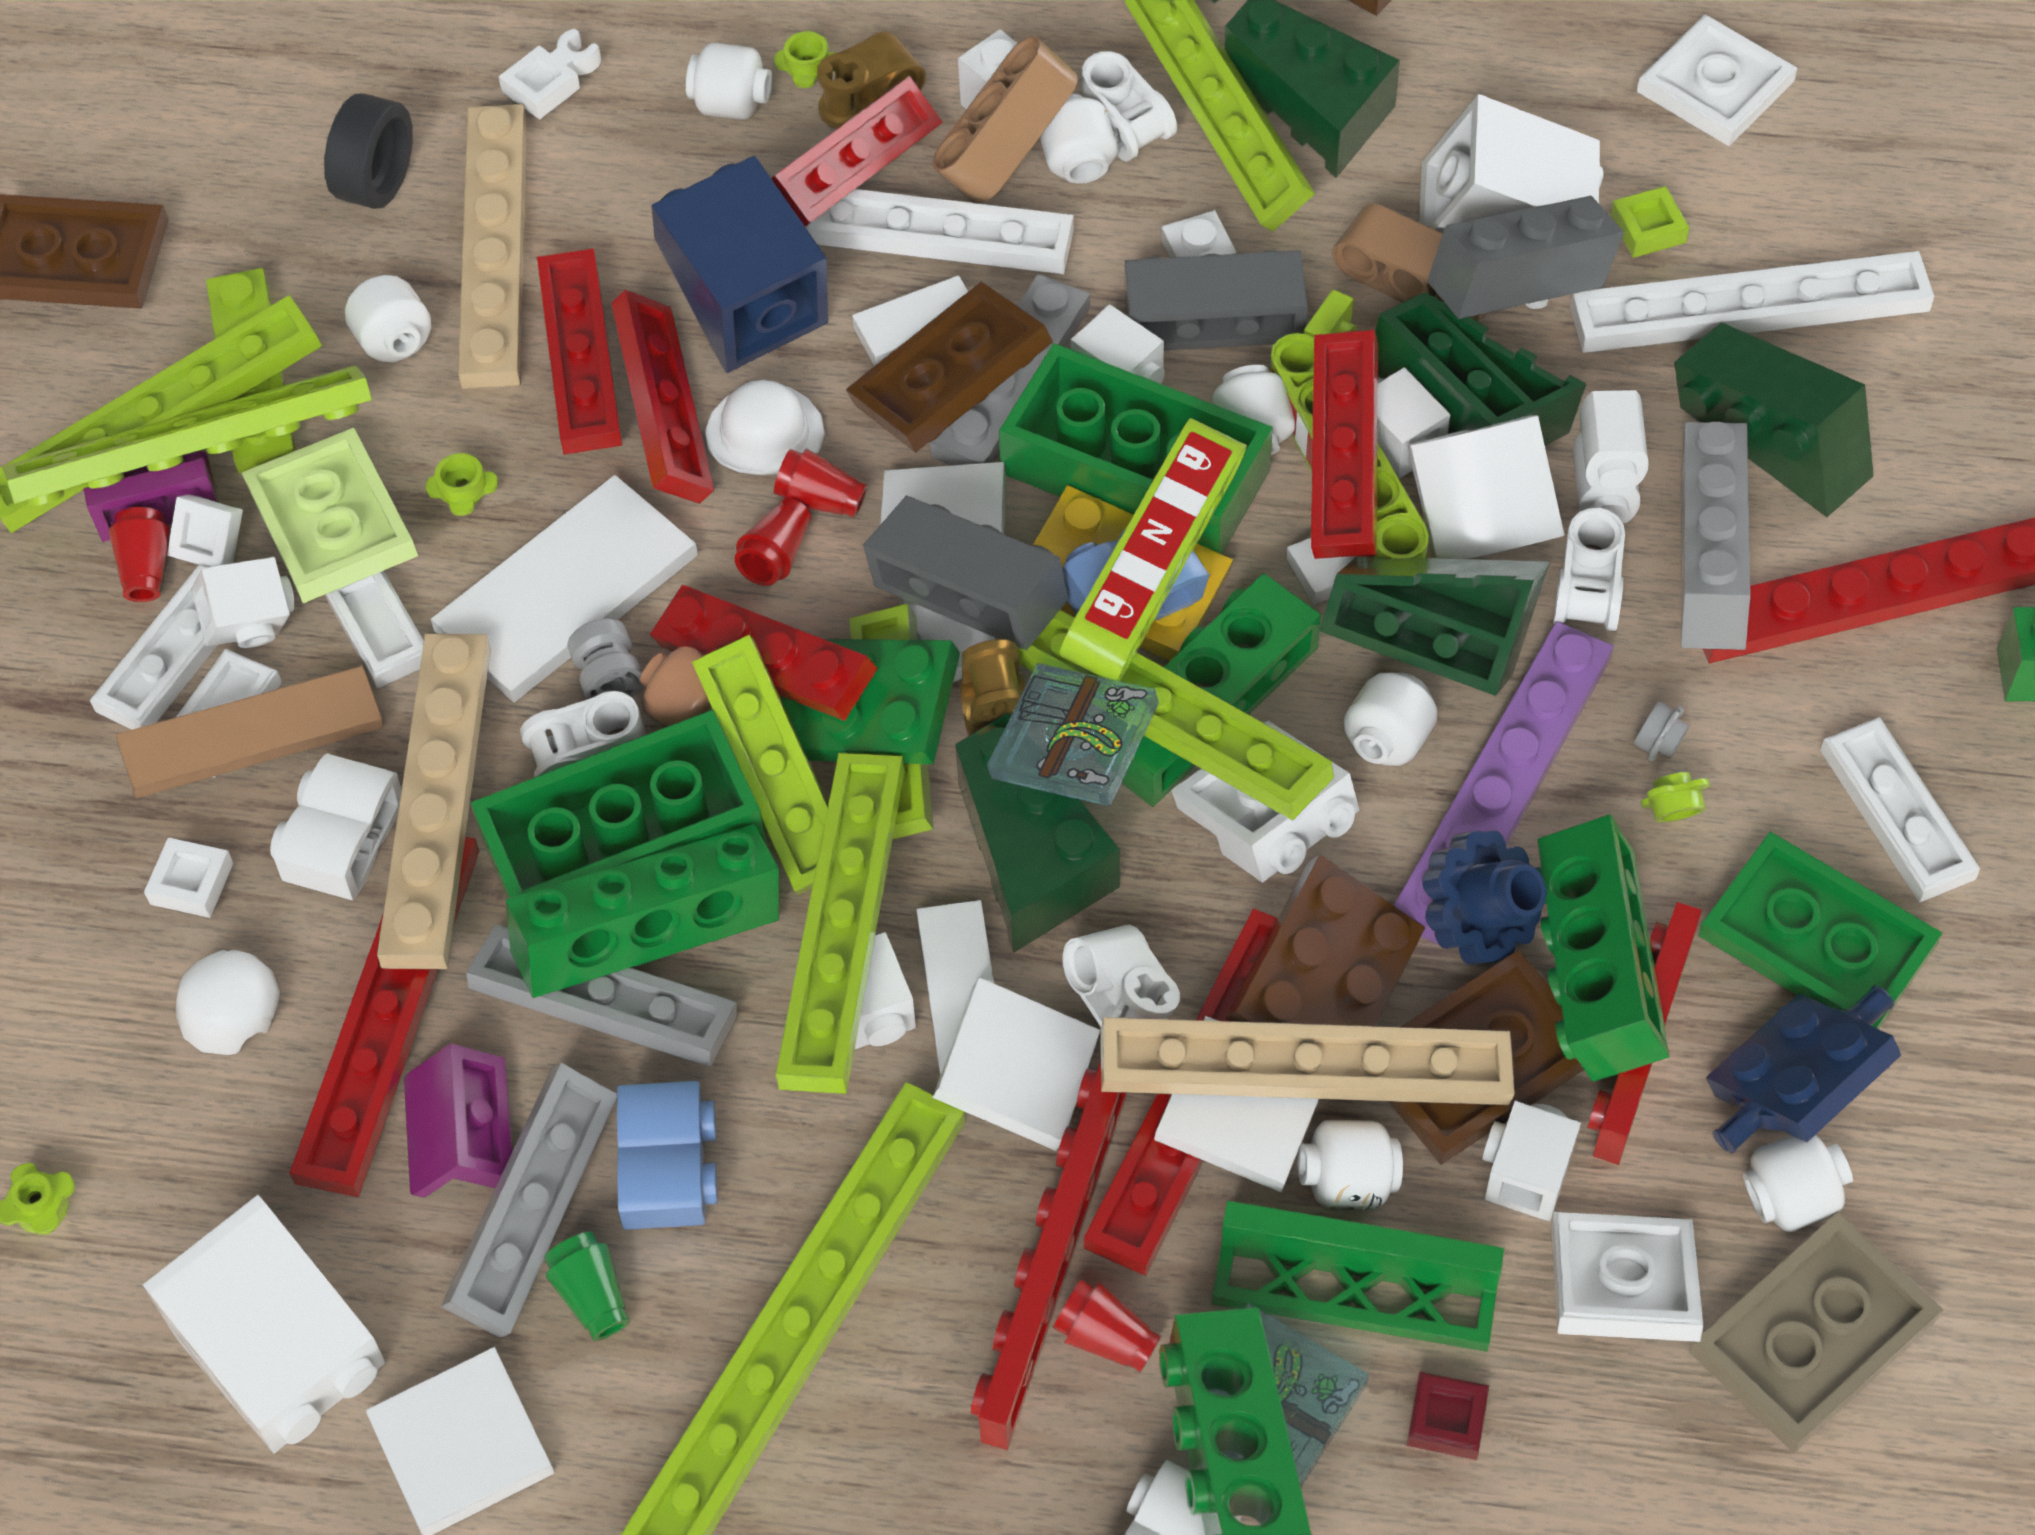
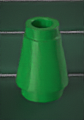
(588, 1284)

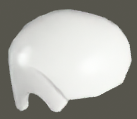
(226, 1001)

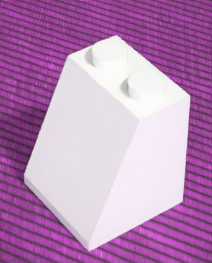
(1504, 163)
(265, 1325)

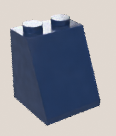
(743, 262)

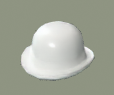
(760, 425)

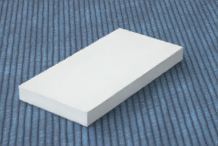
(574, 572)

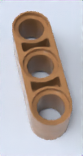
(1005, 120)
(1389, 253)

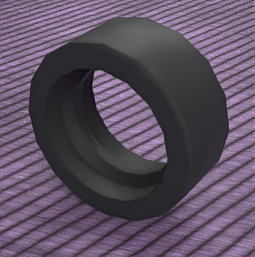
(368, 150)

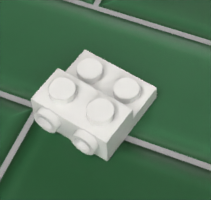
(1259, 836)

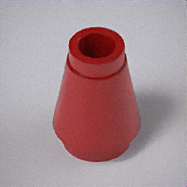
(819, 484)
(772, 543)
(140, 551)
(1105, 1327)

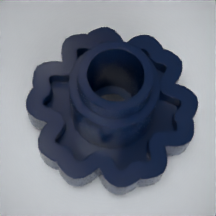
(1483, 897)

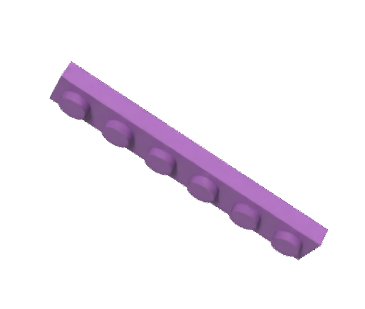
(1518, 750)

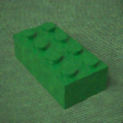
(1112, 433)
(617, 807)

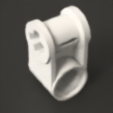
(1133, 105)
(1589, 578)
(581, 730)
(1119, 975)

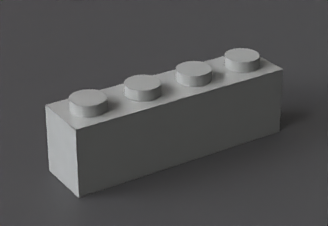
(1714, 536)

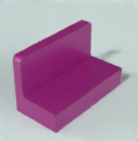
(151, 490)
(457, 1119)

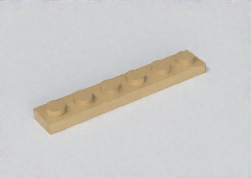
(493, 247)
(434, 803)
(1306, 1061)

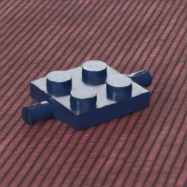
(1803, 1067)

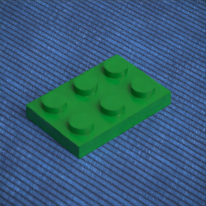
(896, 712)
(1817, 929)

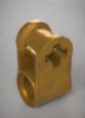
(863, 76)
(989, 682)

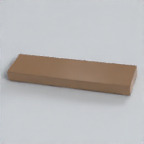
(248, 731)

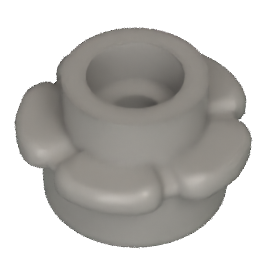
(1662, 731)

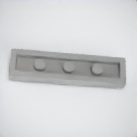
(976, 433)
(619, 1004)
(529, 1201)

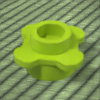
(802, 56)
(458, 470)
(1676, 797)
(46, 1213)

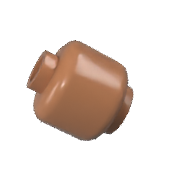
(673, 687)

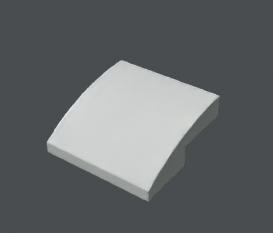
(1486, 489)

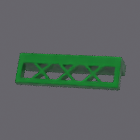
(1362, 1252)

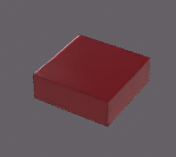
(1448, 1415)

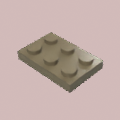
(1815, 1331)

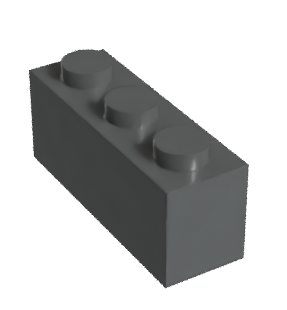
(1524, 256)
(1218, 298)
(966, 571)

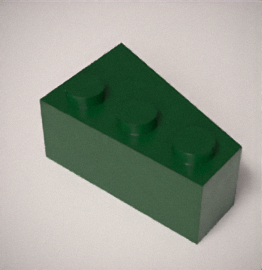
(1312, 78)
(1471, 373)
(1800, 417)
(1438, 613)
(1038, 846)

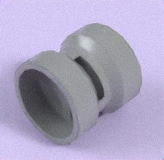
(605, 658)

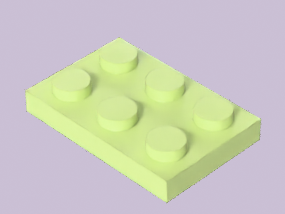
(329, 515)

